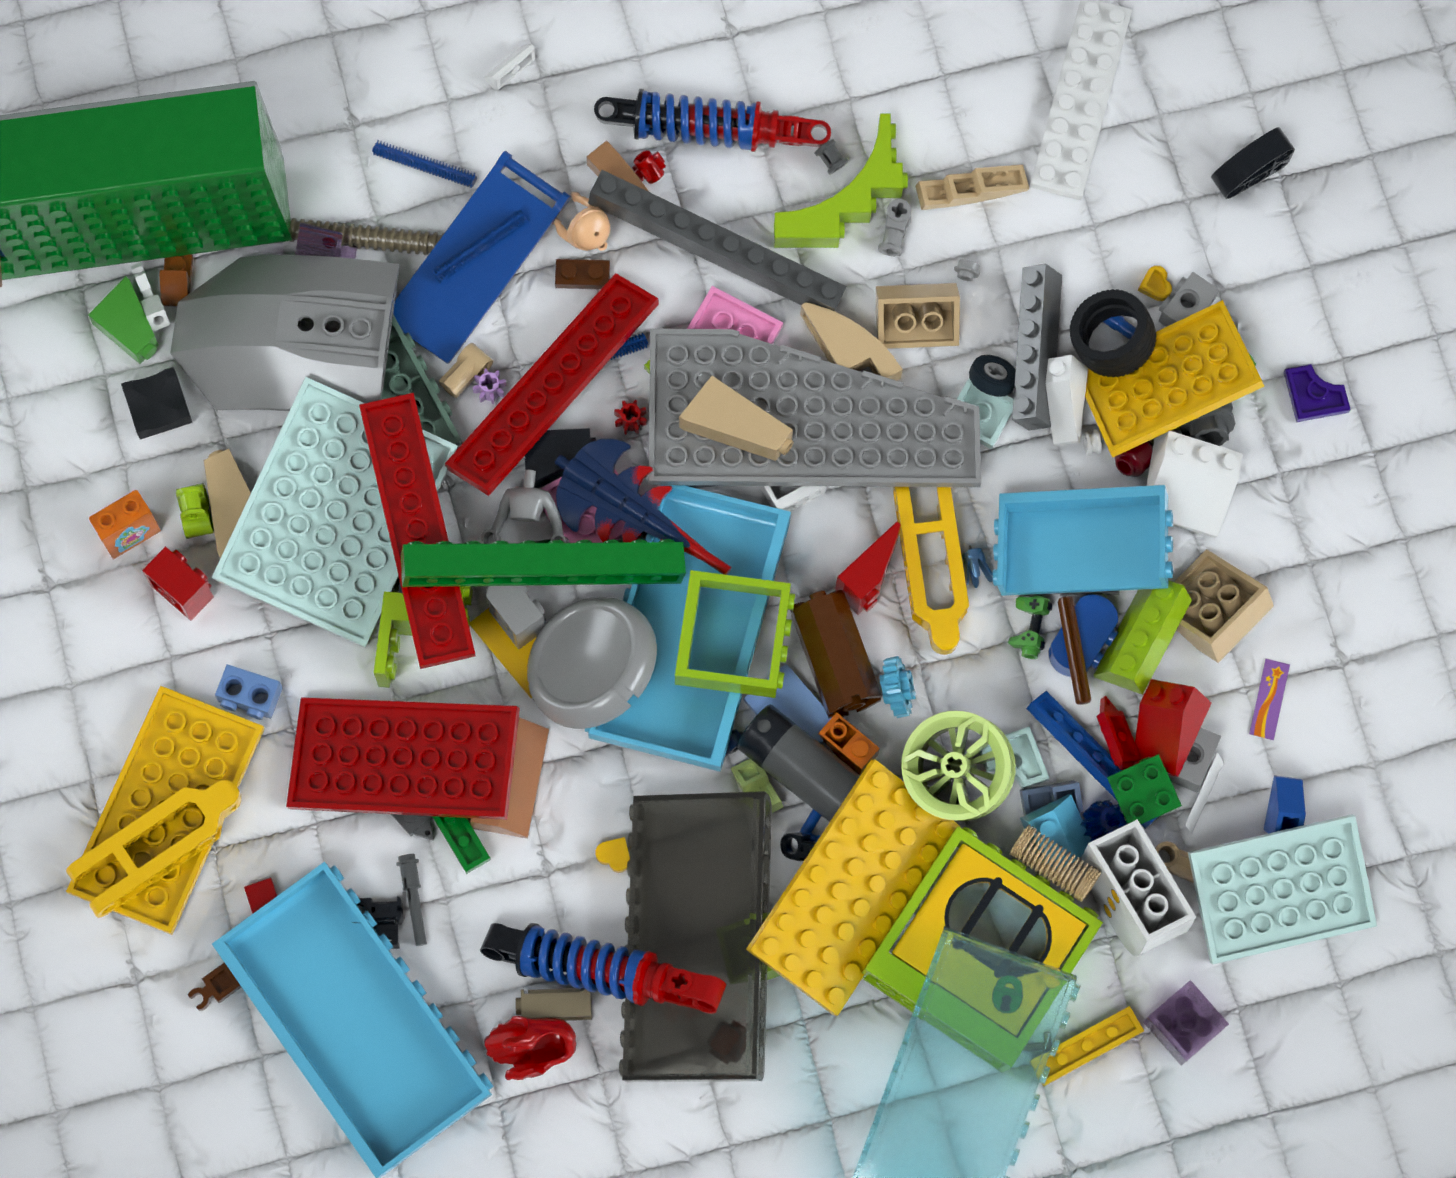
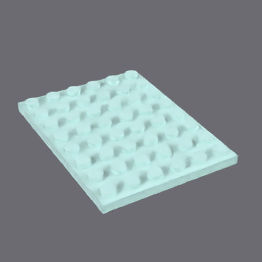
(316, 520)

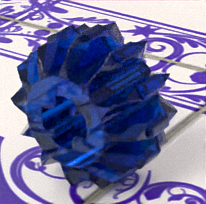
(1102, 819)

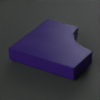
(1312, 396)

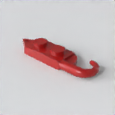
(1117, 735)

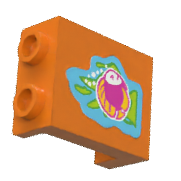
(124, 524)

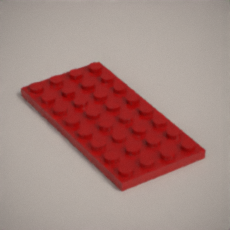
(403, 758)

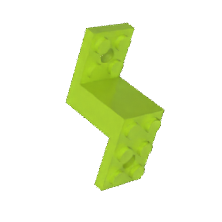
(395, 622)

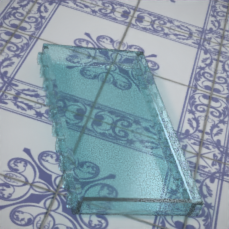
(968, 1064)

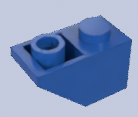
(1285, 804)

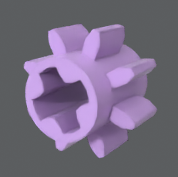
(489, 394)

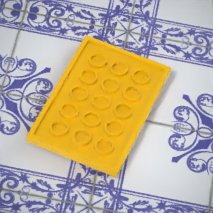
(1191, 372)

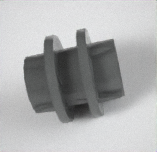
(1212, 427)

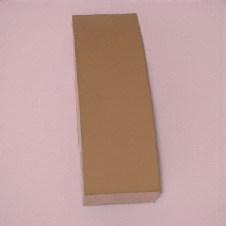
(609, 160)

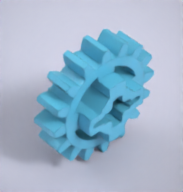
(897, 687)

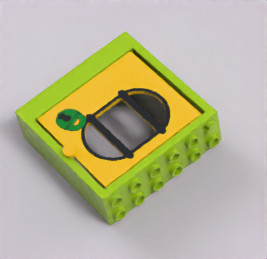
(971, 865)

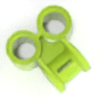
(195, 511)

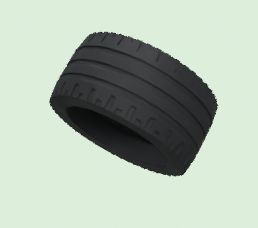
(1100, 308)

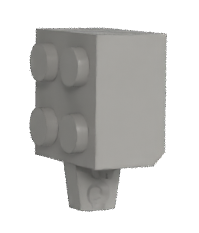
(516, 613)

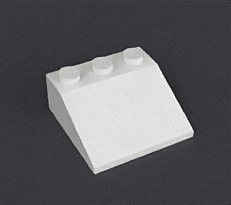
(1196, 478)

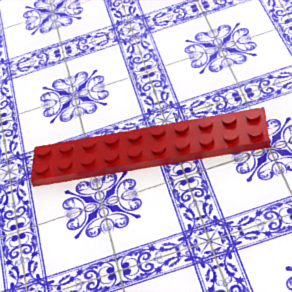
(551, 384)
(412, 515)

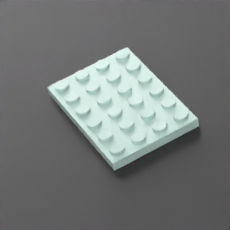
(1282, 889)

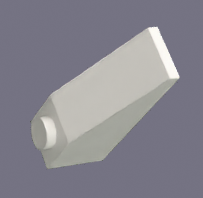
(1066, 396)

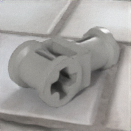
(895, 227)

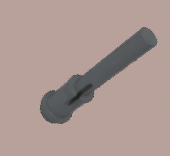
(411, 884)

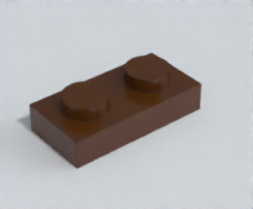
(581, 273)

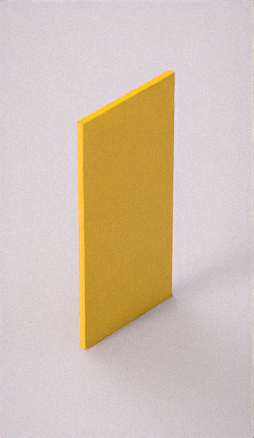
(503, 648)

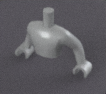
(526, 505)

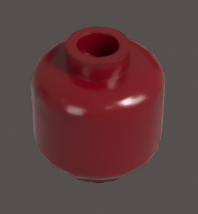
(1135, 461)

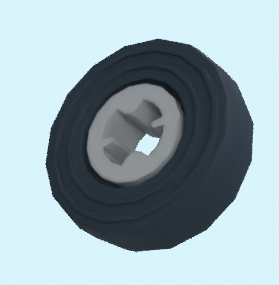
(992, 375)

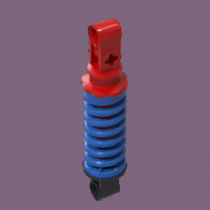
(709, 121)
(600, 968)

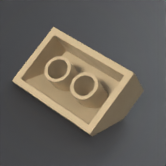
(918, 315)

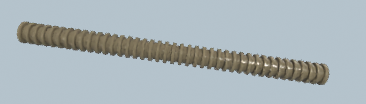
(376, 237)

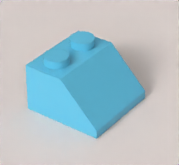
(1060, 823)

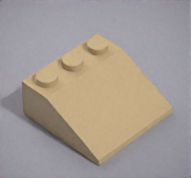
(1222, 605)

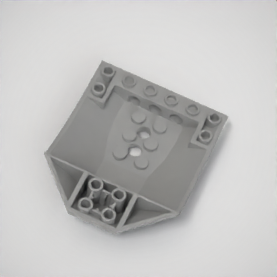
(244, 339)

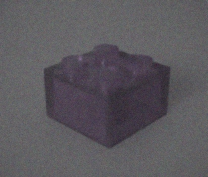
(1185, 1022)

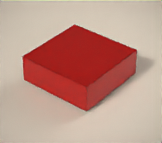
(260, 893)

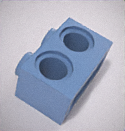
(252, 685)

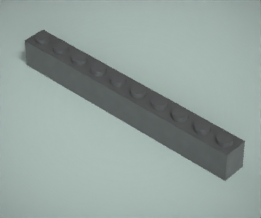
(714, 243)

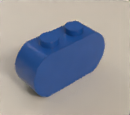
(1096, 627)

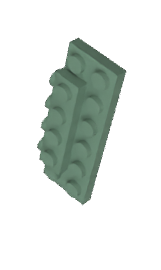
(406, 375)

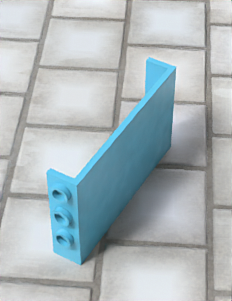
(1083, 540)

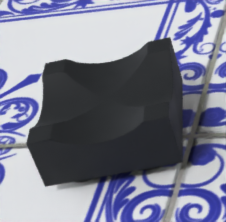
(156, 403)

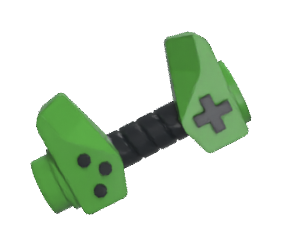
(1030, 641)

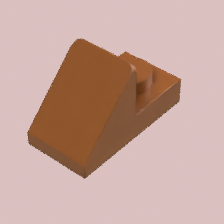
(175, 279)

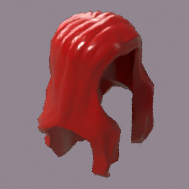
(530, 1045)

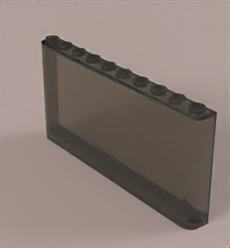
(697, 904)

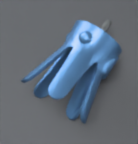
(974, 559)

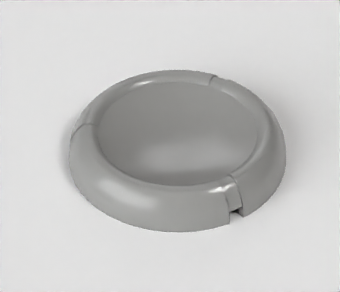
(591, 662)

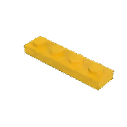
(1093, 1043)

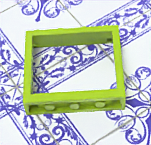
(726, 682)

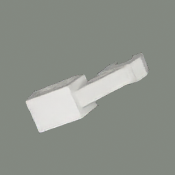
(151, 304)

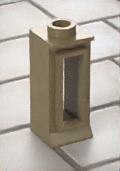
(564, 1004)

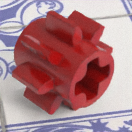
(649, 166)
(625, 412)

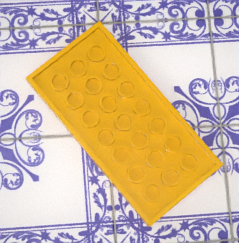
(176, 748)
(851, 888)

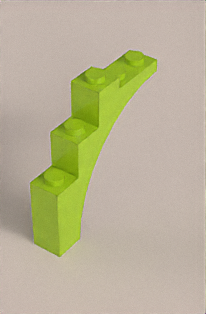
(824, 223)

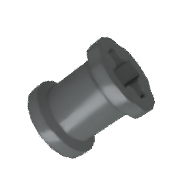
(831, 156)

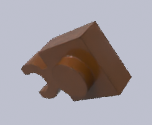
(219, 985)

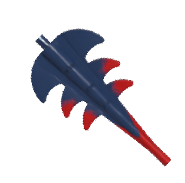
(592, 482)

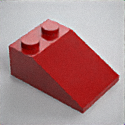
(865, 575)
(1170, 722)

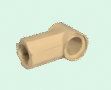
(469, 363)
(1179, 861)

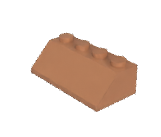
(527, 768)

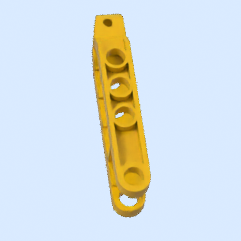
(940, 623)
(215, 804)

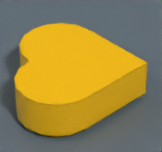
(1156, 284)
(613, 854)

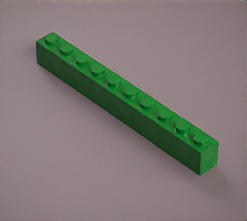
(542, 563)

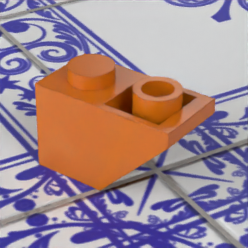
(848, 743)

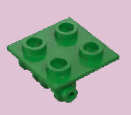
(1144, 790)

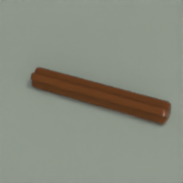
(1074, 650)

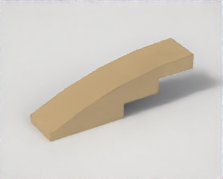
(972, 187)

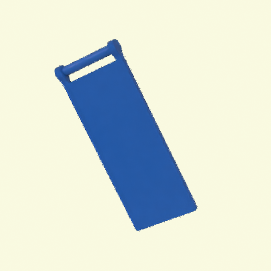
(447, 313)

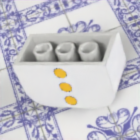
(1137, 889)

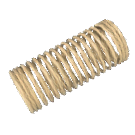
(1084, 885)

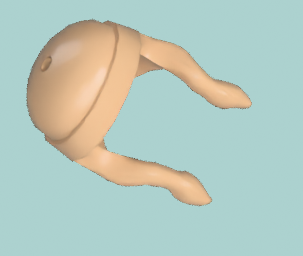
(587, 229)

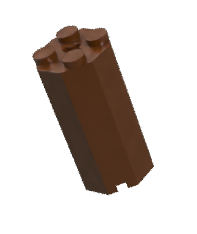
(835, 653)

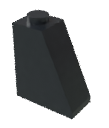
(551, 445)

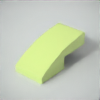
(754, 779)

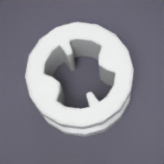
(1092, 442)

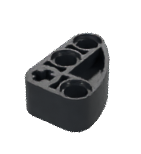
(1254, 163)

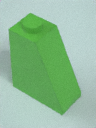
(124, 322)

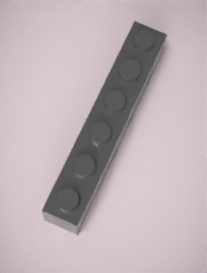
(1036, 344)

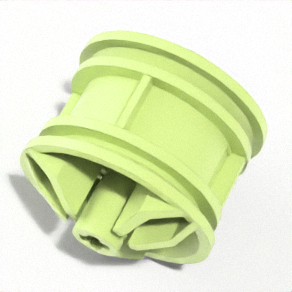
(958, 766)

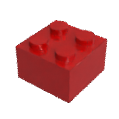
(178, 583)

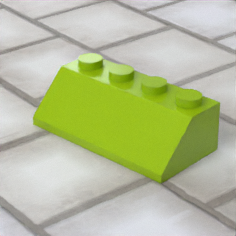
(1143, 637)

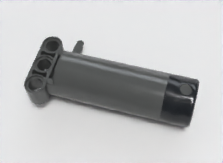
(797, 761)

